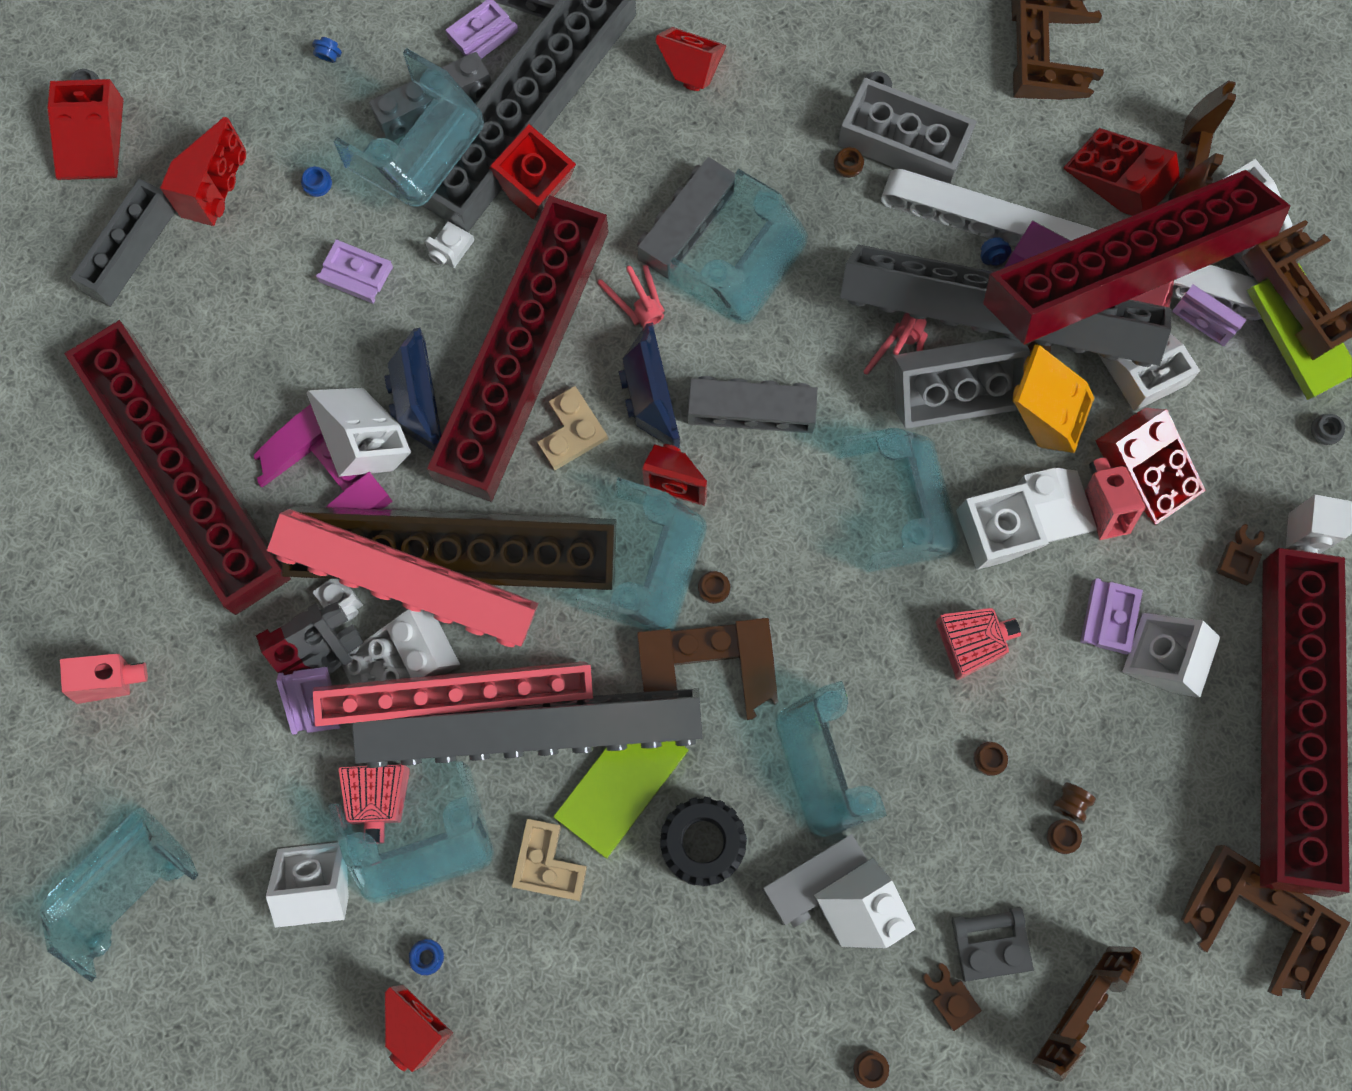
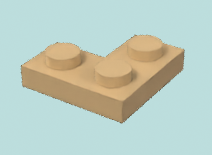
(579, 431)
(537, 868)

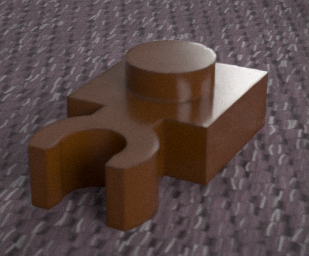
(1239, 559)
(953, 1001)

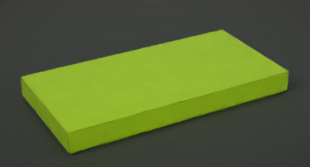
(1311, 375)
(617, 793)

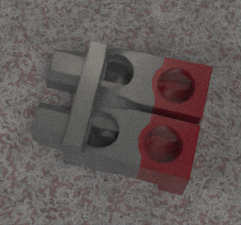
(310, 641)

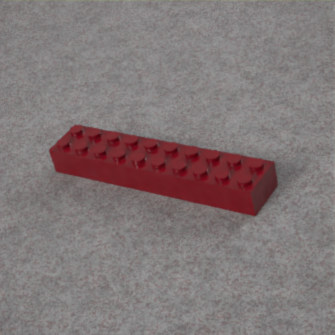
(1134, 256)
(519, 349)
(177, 468)
(1304, 725)

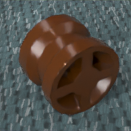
(1074, 803)

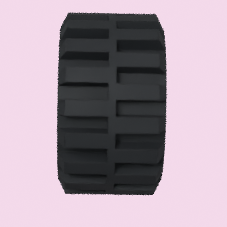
(672, 841)

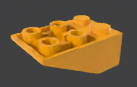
(1052, 401)

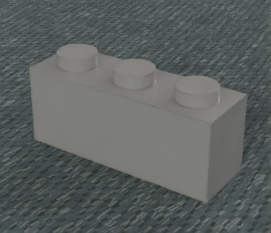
(795, 891)

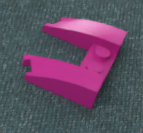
(297, 440)

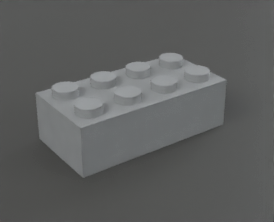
(906, 131)
(958, 381)

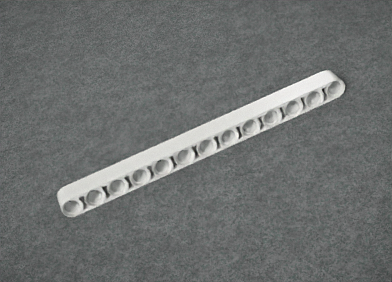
(1002, 219)

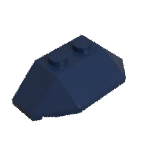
(648, 389)
(414, 391)

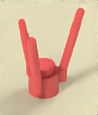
(646, 309)
(908, 332)

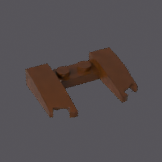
(1035, 74)
(1198, 135)
(1278, 262)
(743, 640)
(1314, 926)
(1064, 1046)

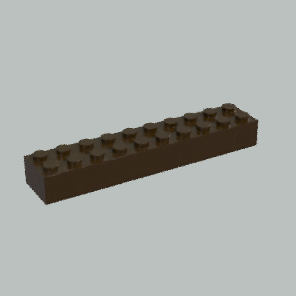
(487, 546)

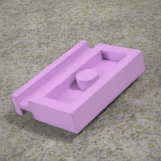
(482, 29)
(354, 271)
(1209, 315)
(1111, 616)
(298, 698)

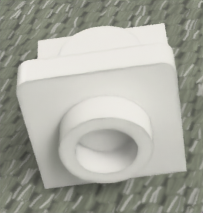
(449, 245)
(334, 591)

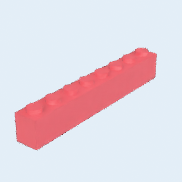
(402, 577)
(451, 693)

